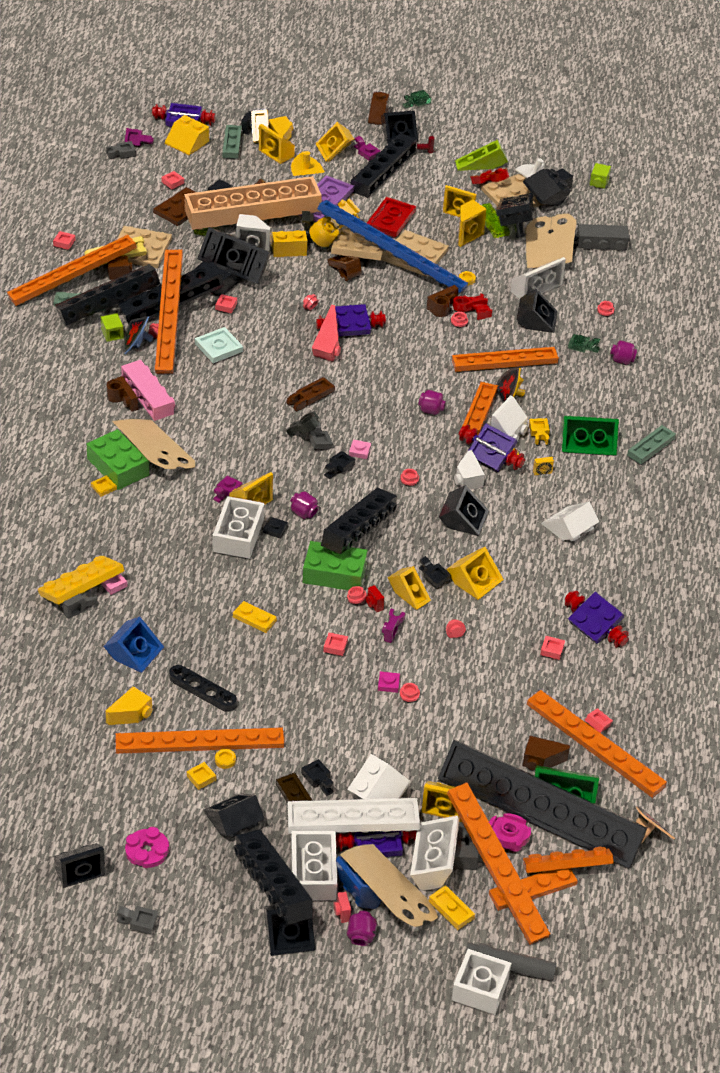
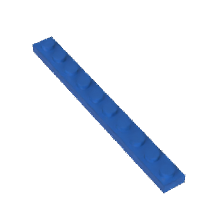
(387, 243)

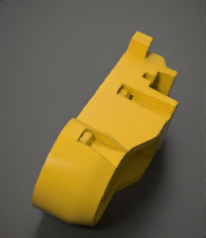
(327, 229)

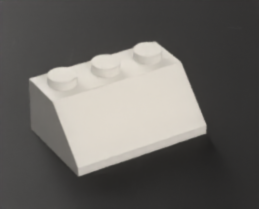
(542, 278)
(434, 852)

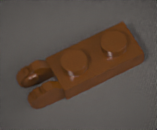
(310, 393)

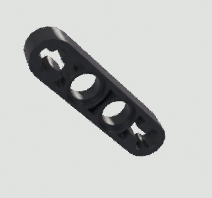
(205, 686)

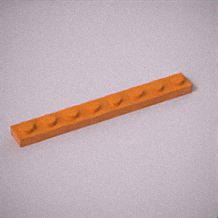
(71, 270)
(169, 312)
(199, 740)
(597, 744)
(498, 864)

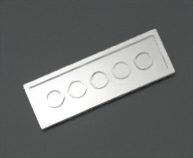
(354, 815)

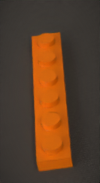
(504, 359)

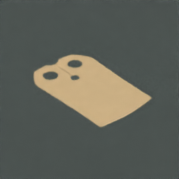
(548, 247)
(152, 441)
(389, 883)

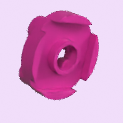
(520, 832)
(149, 837)

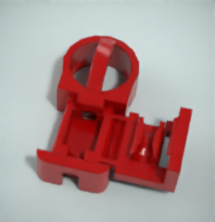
(496, 176)
(465, 303)

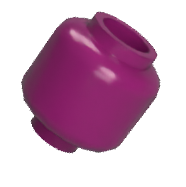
(623, 352)
(431, 402)
(304, 505)
(361, 928)

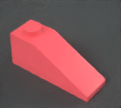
(327, 340)

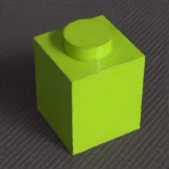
(600, 175)
(112, 327)

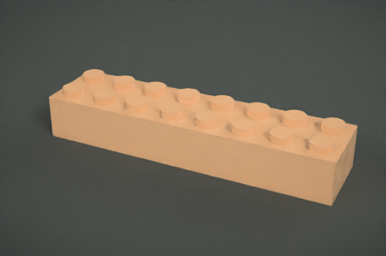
(261, 200)

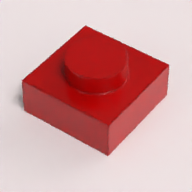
(375, 598)

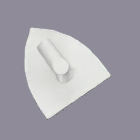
(529, 169)

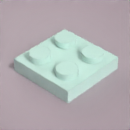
(218, 345)

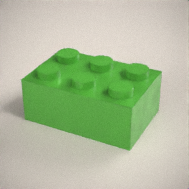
(118, 459)
(332, 569)

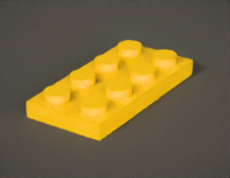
(80, 580)

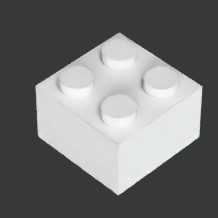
(481, 981)

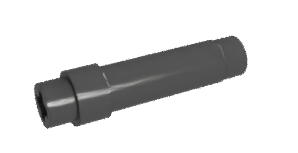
(520, 963)

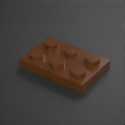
(174, 208)

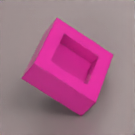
(388, 682)

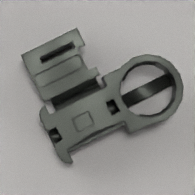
(307, 218)
(307, 423)

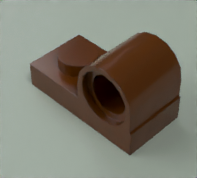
(348, 266)
(439, 302)
(119, 390)

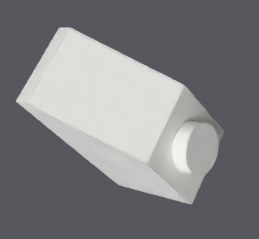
(469, 472)

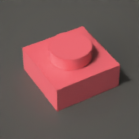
(172, 180)
(64, 240)
(226, 303)
(335, 644)
(552, 647)
(598, 720)
(342, 907)

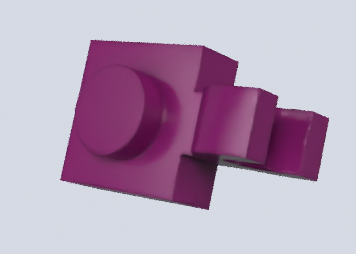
(136, 137)
(367, 151)
(224, 487)
(391, 627)

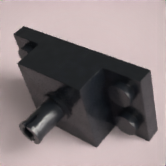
(516, 211)
(234, 255)

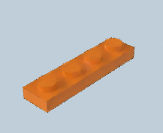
(480, 406)
(558, 860)
(539, 885)

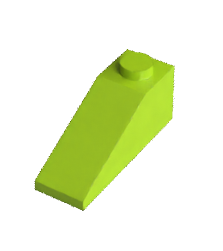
(484, 158)

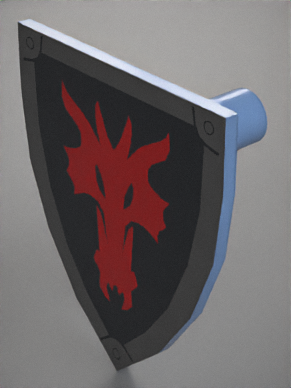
(136, 333)

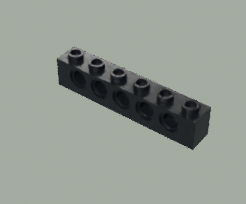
(383, 165)
(193, 285)
(107, 294)
(359, 520)
(274, 877)

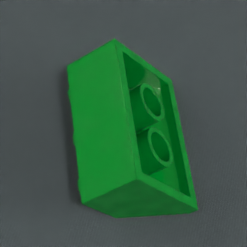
(589, 435)
(574, 782)

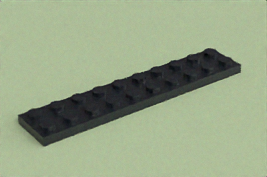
(542, 803)

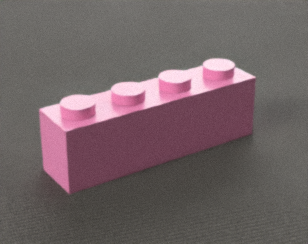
(148, 390)

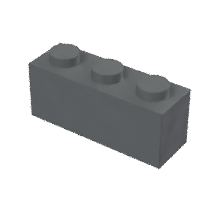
(602, 237)

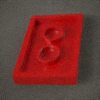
(391, 216)

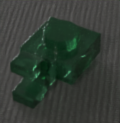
(418, 98)
(583, 343)

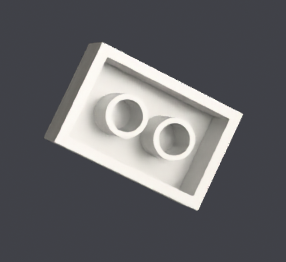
(238, 527)
(315, 862)

